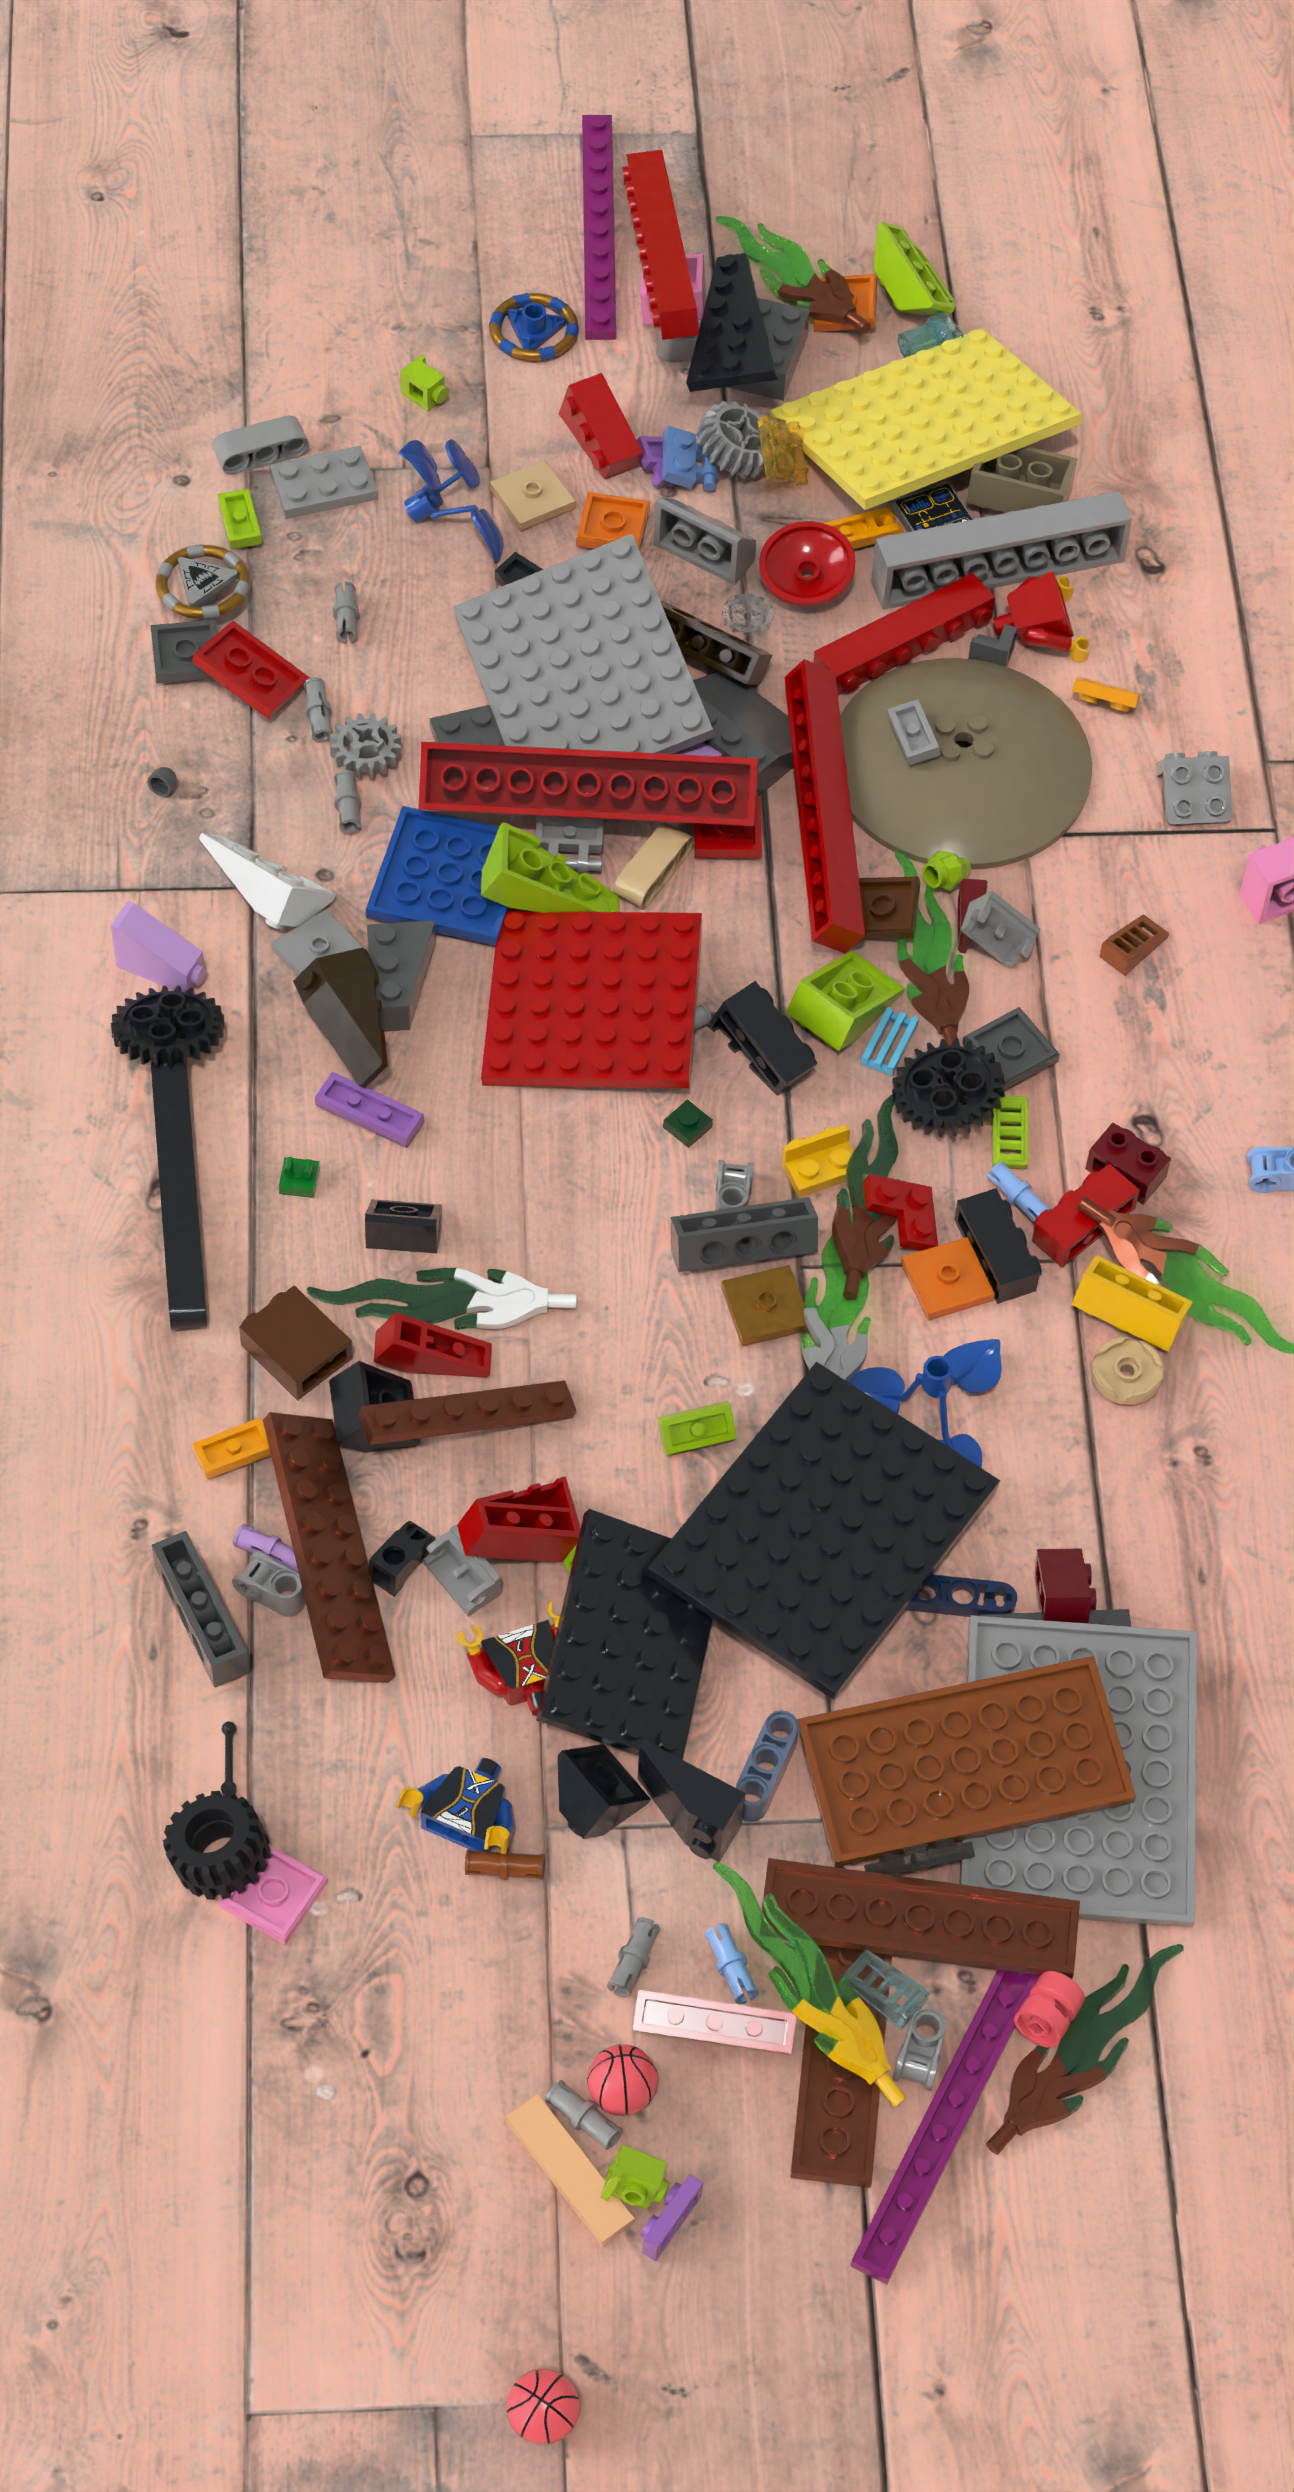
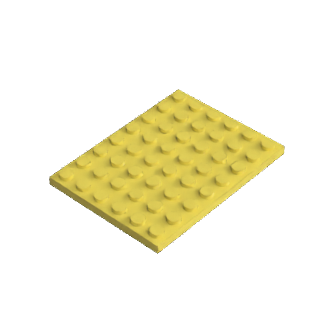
(927, 418)

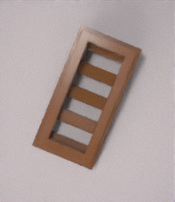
(1124, 961)

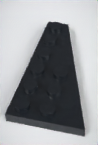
(732, 331)

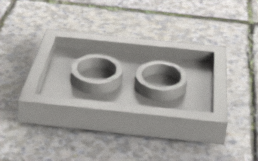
(323, 482)

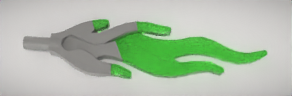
(833, 1319)

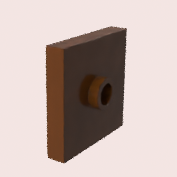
(890, 906)

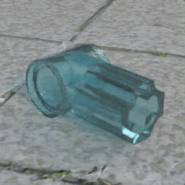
(934, 332)

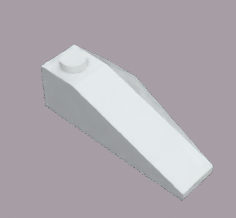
(266, 885)

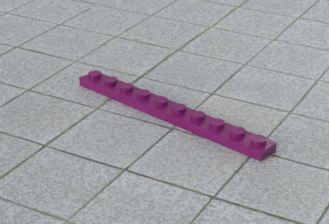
(598, 228)
(942, 2126)

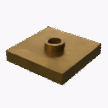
(765, 1305)

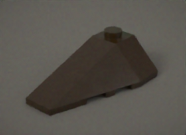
(345, 1007)

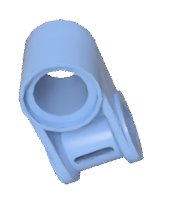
(1275, 1169)

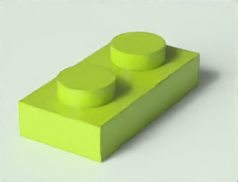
(239, 519)
(697, 1428)

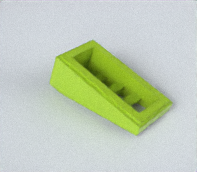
(1012, 1111)

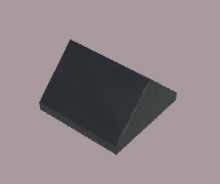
(402, 1226)

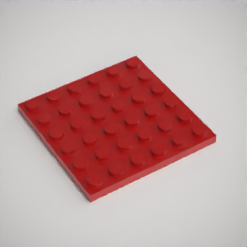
(593, 1000)

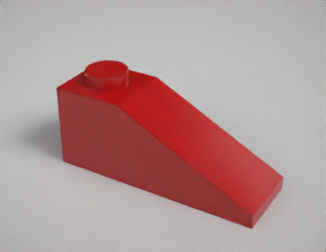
(430, 1349)

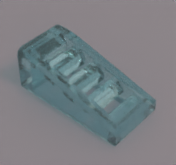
(906, 1986)

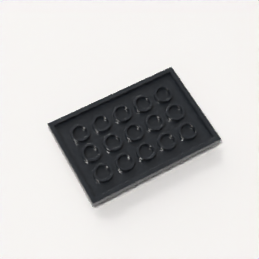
(623, 1645)

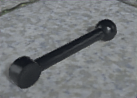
(228, 1730)

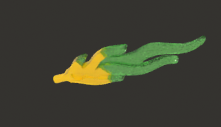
(845, 2034)

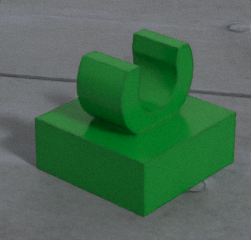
(299, 1177)

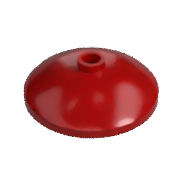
(803, 550)

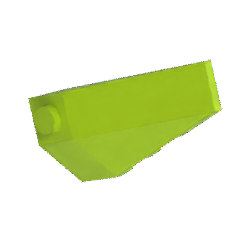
(532, 879)

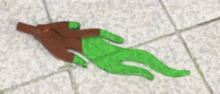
(799, 280)
(926, 968)
(1176, 1261)

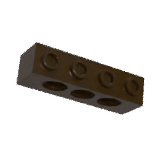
(717, 647)

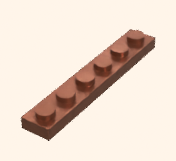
(466, 1412)

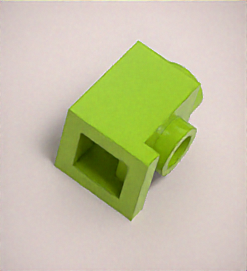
(423, 384)
(635, 2178)

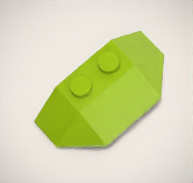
(908, 274)

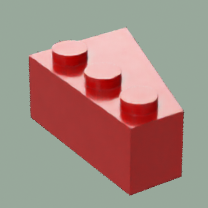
(522, 1524)

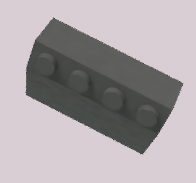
(746, 726)

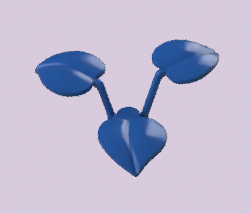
(428, 499)
(971, 1365)

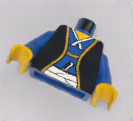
(464, 1807)

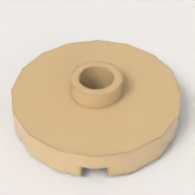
(1127, 1356)

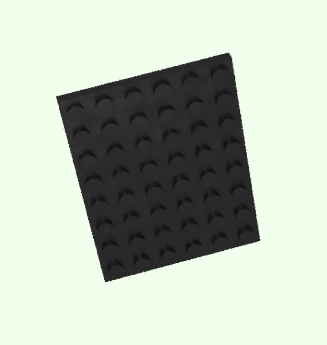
(823, 1529)

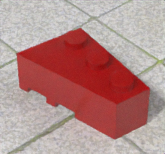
(600, 426)

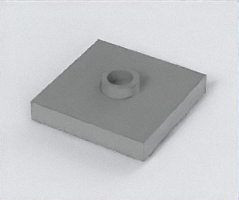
(313, 939)

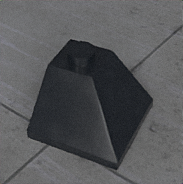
(596, 1790)

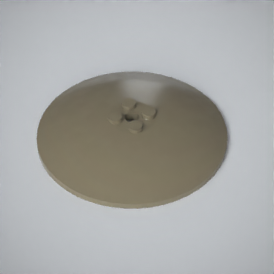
(984, 802)

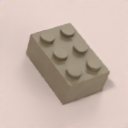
(1022, 480)

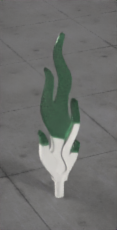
(507, 1300)

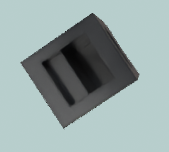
(399, 1557)

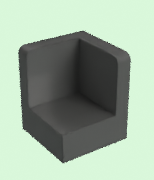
(992, 649)

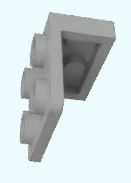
(1196, 788)

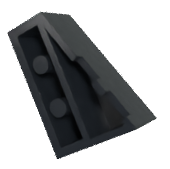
(764, 1037)

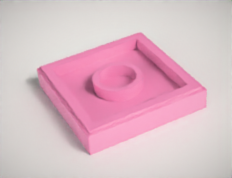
(278, 1897)

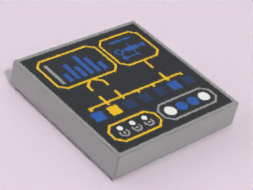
(931, 508)

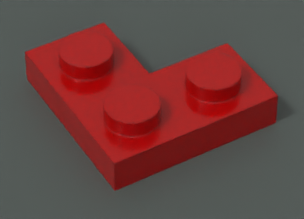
(907, 1202)

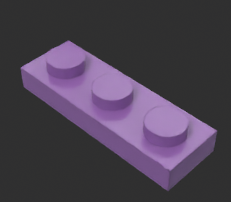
(369, 1109)

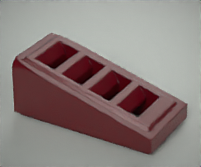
(969, 890)

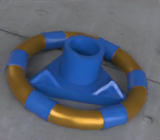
(534, 326)

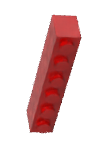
(907, 632)

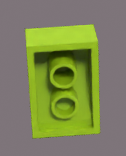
(843, 999)

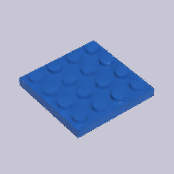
(437, 875)

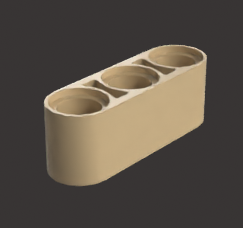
(653, 865)

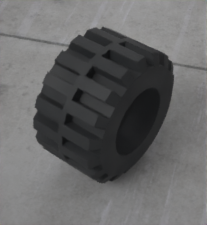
(227, 1867)

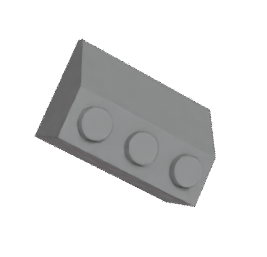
(702, 540)

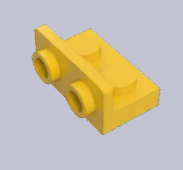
(817, 1160)

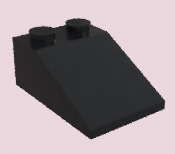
(695, 1803)

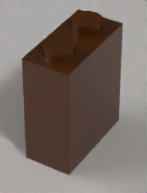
(295, 1342)

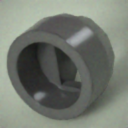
(162, 781)

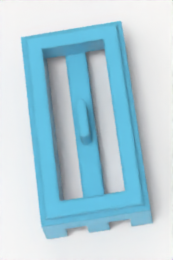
(898, 1020)

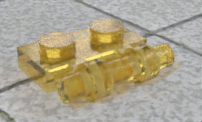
(776, 441)

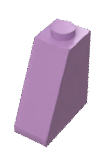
(155, 950)

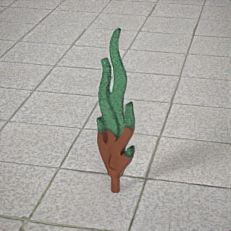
(857, 1241)
(1076, 2065)

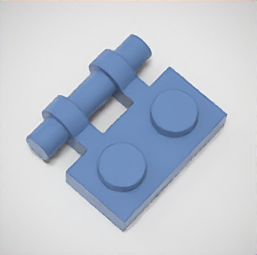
(680, 458)

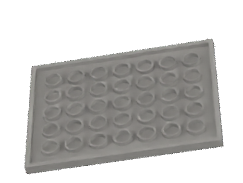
(584, 658)
(1122, 1859)

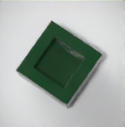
(687, 1123)

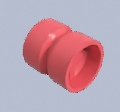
(1049, 2009)

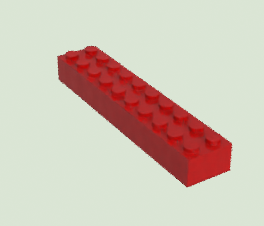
(588, 783)

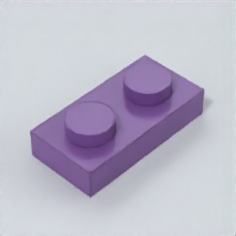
(661, 2230)

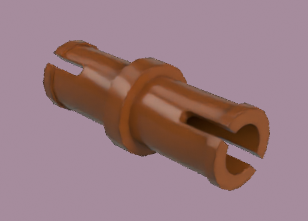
(504, 1864)

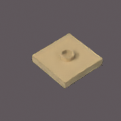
(532, 495)

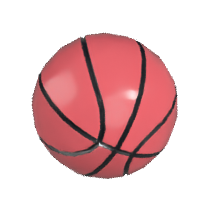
(622, 2080)
(543, 2406)

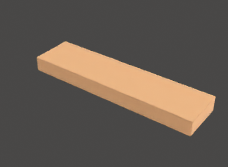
(569, 2169)

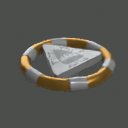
(203, 581)

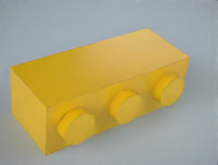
(1132, 1303)

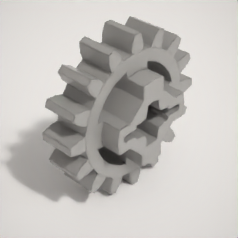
(365, 745)

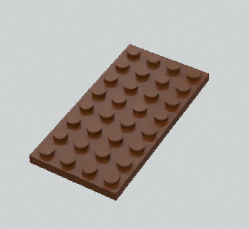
(965, 1760)

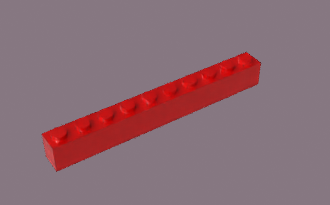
(660, 245)
(824, 807)

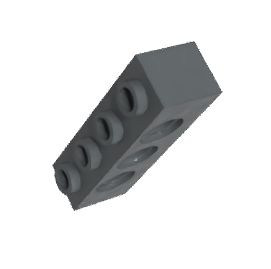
(744, 1234)
(200, 1609)

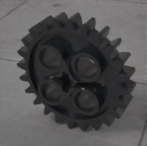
(167, 1026)
(930, 1096)

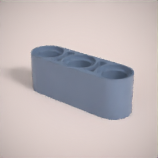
(771, 1750)

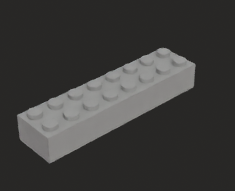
(1002, 548)

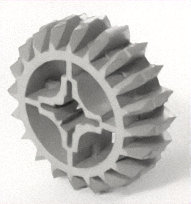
(732, 439)

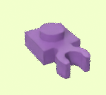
(652, 458)

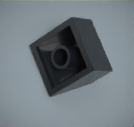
(360, 1387)

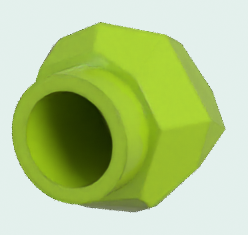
(945, 870)

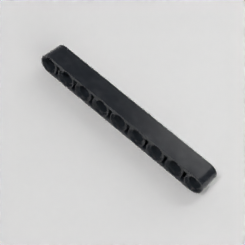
(178, 1196)

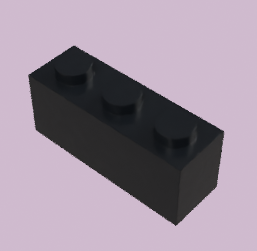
(998, 1244)

